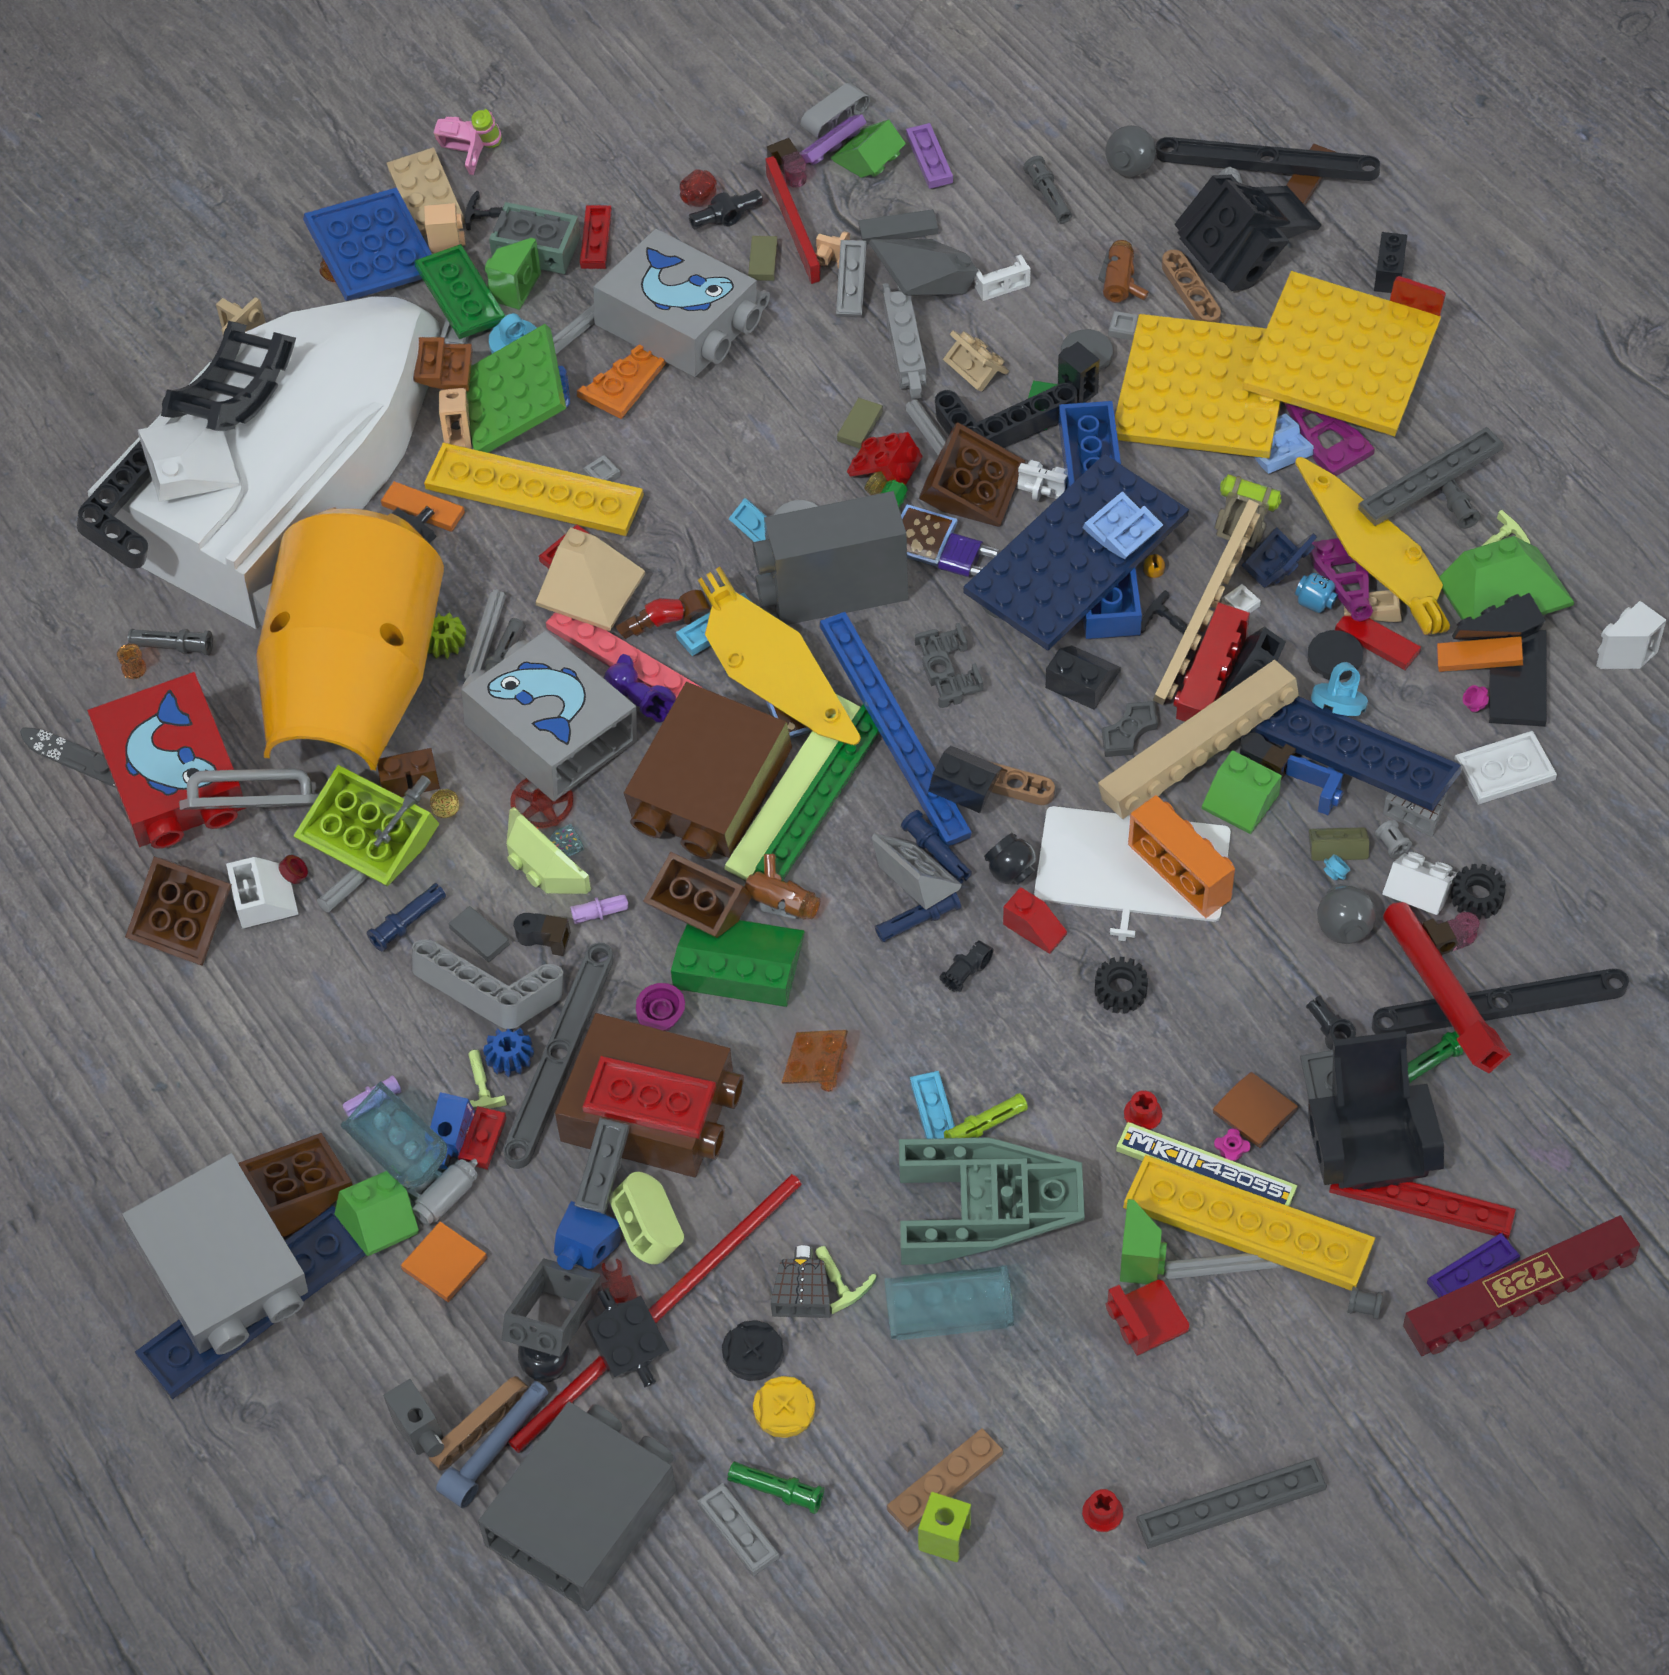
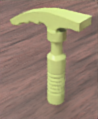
(1509, 527)
(480, 1079)
(843, 1292)

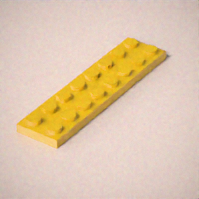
(534, 489)
(1250, 1223)

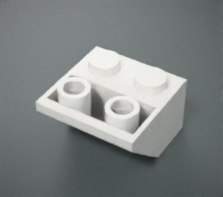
(1631, 639)
(1420, 882)
(260, 891)

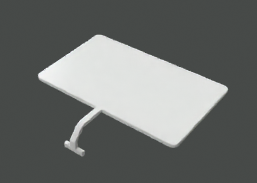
(1091, 865)

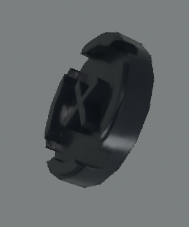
(1332, 649)
(752, 1350)

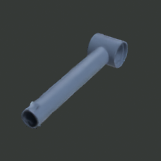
(461, 1485)

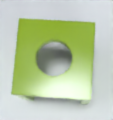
(943, 1539)

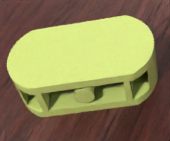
(646, 1218)

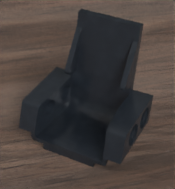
(1241, 228)
(1374, 1123)

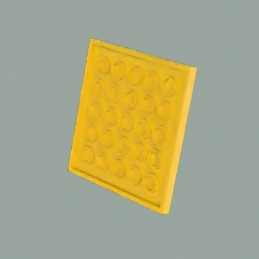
(1342, 353)
(1189, 388)

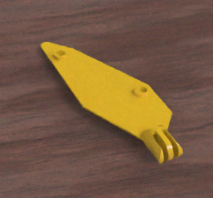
(1380, 548)
(773, 662)

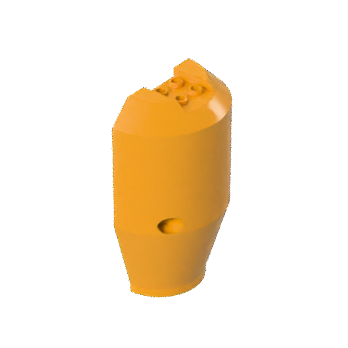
(346, 629)

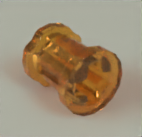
(130, 658)

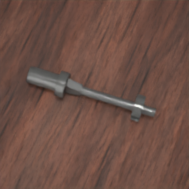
(412, 797)

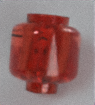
(698, 188)

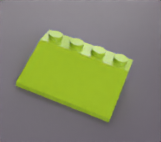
(350, 813)

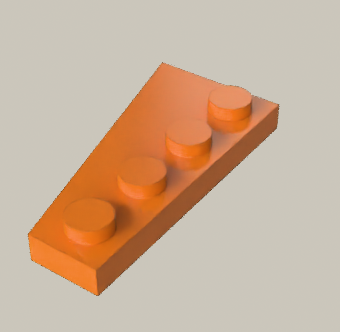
(623, 383)

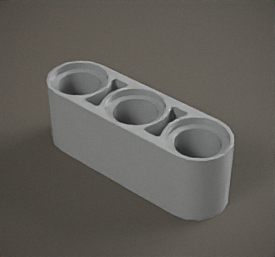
(834, 109)

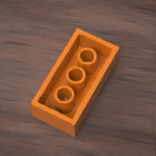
(1181, 856)

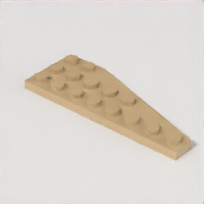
(1210, 598)

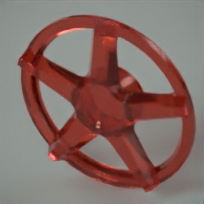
(541, 802)

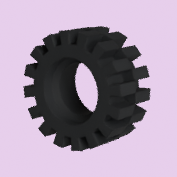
(1483, 878)
(1121, 970)

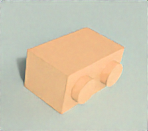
(443, 227)

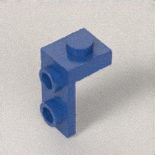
(1320, 776)

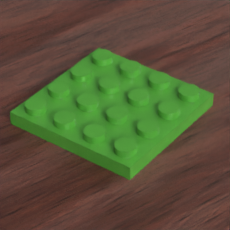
(514, 390)

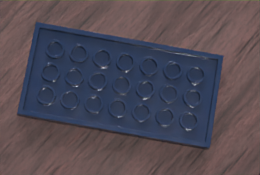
(1058, 569)

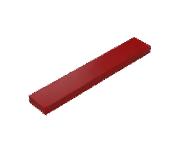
(793, 220)
(1437, 1205)

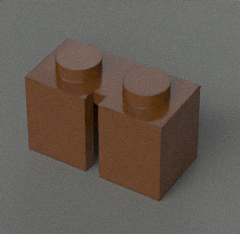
(396, 768)

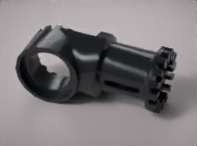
(966, 965)

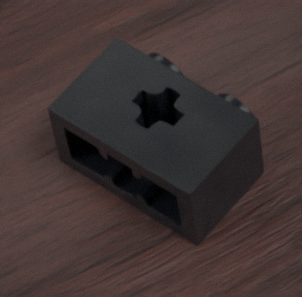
(1390, 260)
(1080, 369)

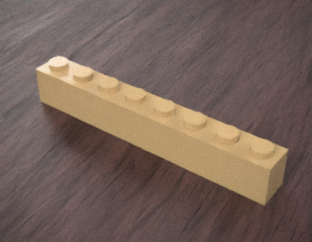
(1198, 739)

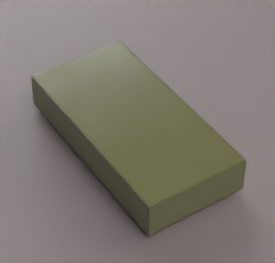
(763, 258)
(859, 423)

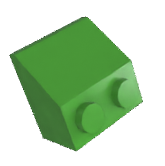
(870, 149)
(513, 272)
(1242, 792)
(376, 1213)
(1142, 1247)

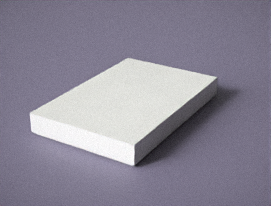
(1505, 767)

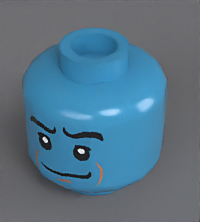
(1316, 592)

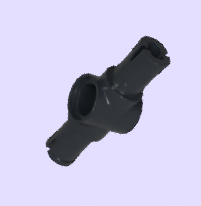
(725, 209)
(1329, 1021)

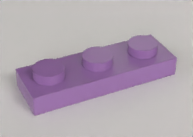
(832, 139)
(929, 155)

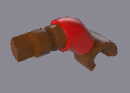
(665, 611)

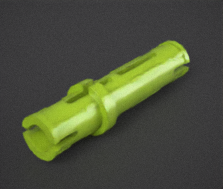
(975, 1125)

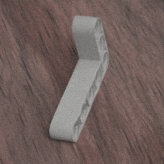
(483, 993)

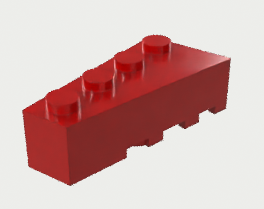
(1213, 661)

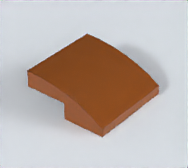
(443, 364)
(1255, 1109)

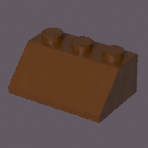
(697, 896)

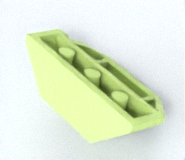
(542, 860)

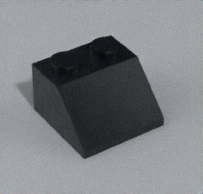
(1080, 676)
(964, 778)

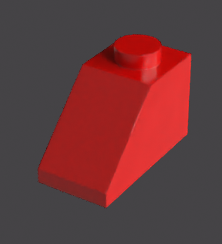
(1033, 920)

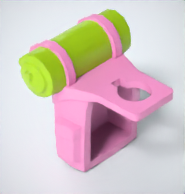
(469, 135)

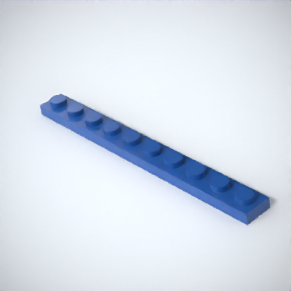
(893, 726)

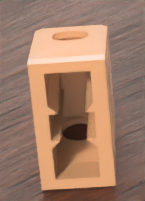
(452, 408)

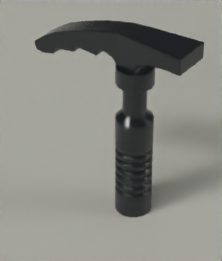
(472, 213)
(1157, 608)

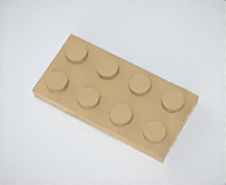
(421, 184)

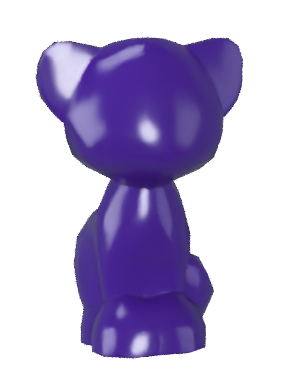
(652, 701)

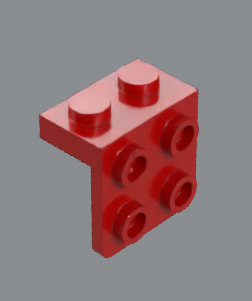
(1418, 295)
(891, 454)
(1146, 1315)

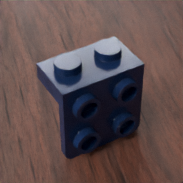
(1276, 557)

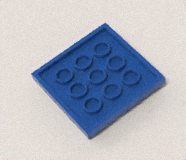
(368, 243)

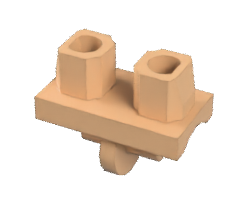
(829, 248)

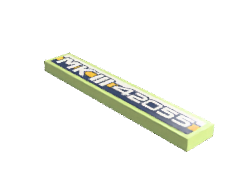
(1140, 1142)

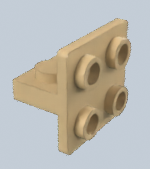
(250, 315)
(973, 360)

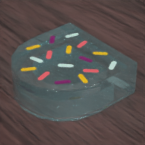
(567, 840)

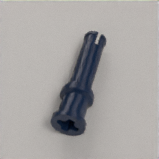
(928, 838)
(915, 917)
(396, 924)

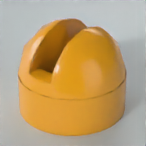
(1148, 566)

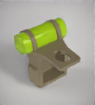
(1238, 493)

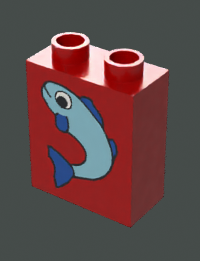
(153, 748)

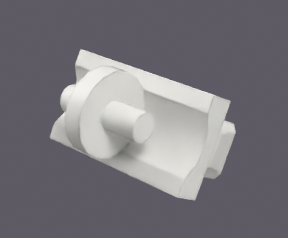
(1041, 481)

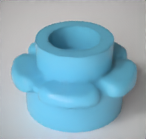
(1336, 867)

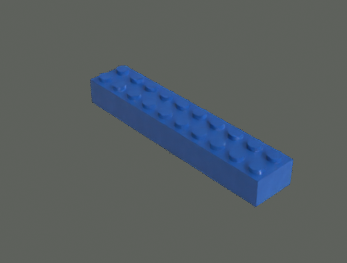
(1085, 436)

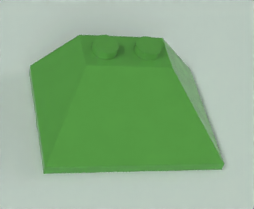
(1499, 571)

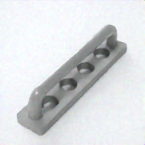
(194, 802)

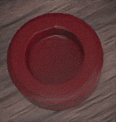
(293, 869)

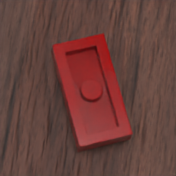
(483, 1136)

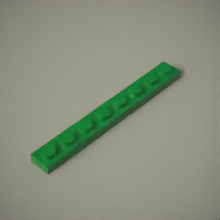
(820, 796)

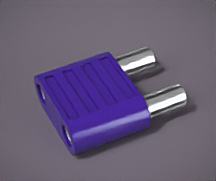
(962, 555)

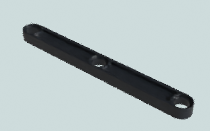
(1285, 159)
(1521, 1000)

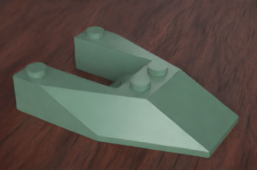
(1004, 1195)

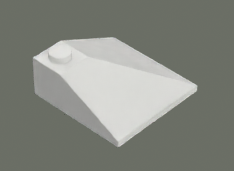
(187, 459)

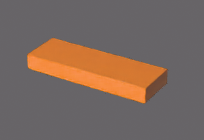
(414, 501)
(1480, 654)

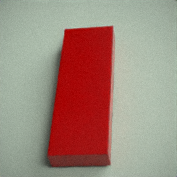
(595, 237)
(1380, 640)

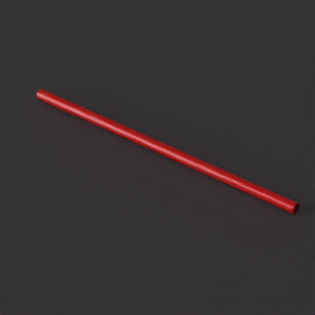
(660, 1308)

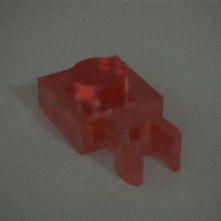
(620, 1287)

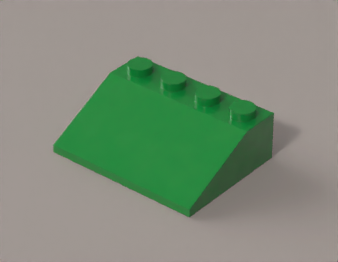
(743, 963)

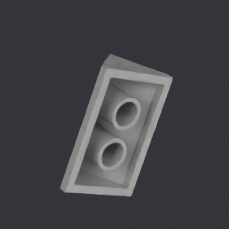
(914, 870)

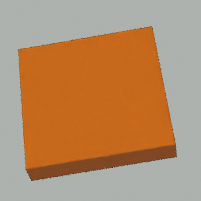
(444, 1261)

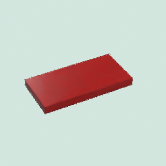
(649, 1097)

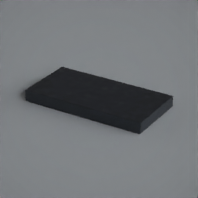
(1520, 691)

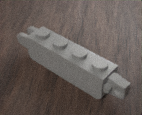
(904, 341)

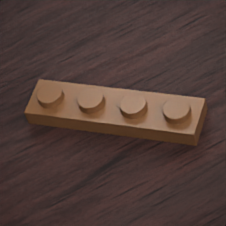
(945, 1478)

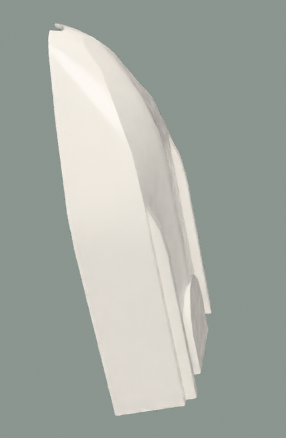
(314, 446)

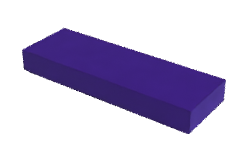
(1475, 1265)

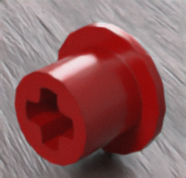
(1143, 1110)
(1102, 1511)

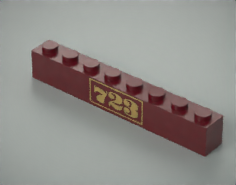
(1521, 1286)

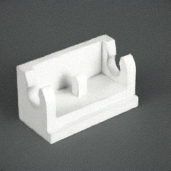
(1003, 280)

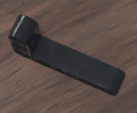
(1009, 424)
(104, 513)

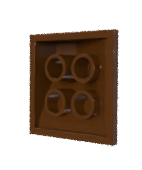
(972, 477)
(178, 910)
(296, 1181)

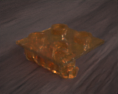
(816, 1058)

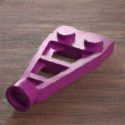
(1341, 456)
(1331, 553)

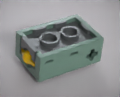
(554, 233)

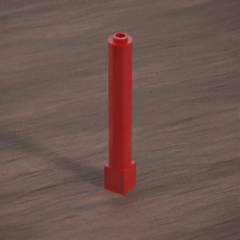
(1475, 1037)

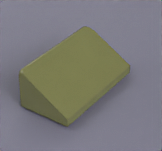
(1343, 842)

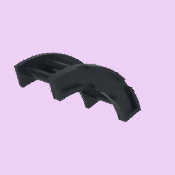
(245, 402)

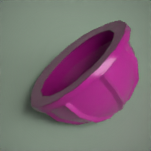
(660, 1006)

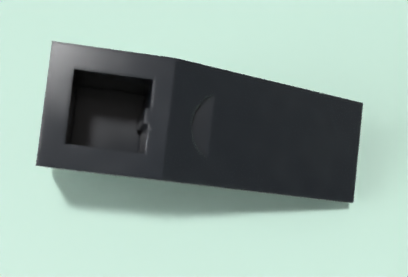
(1513, 619)
(1255, 654)

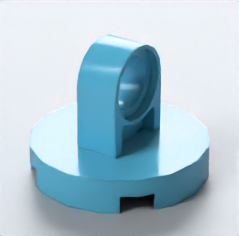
(507, 331)
(1341, 695)

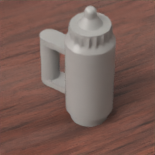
(443, 1191)

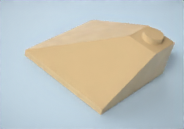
(589, 581)

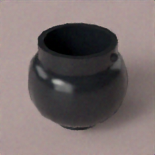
(1011, 860)
(541, 1365)

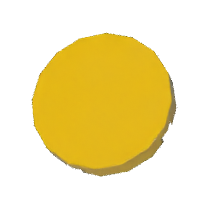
(784, 1407)

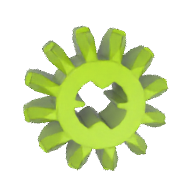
(446, 635)

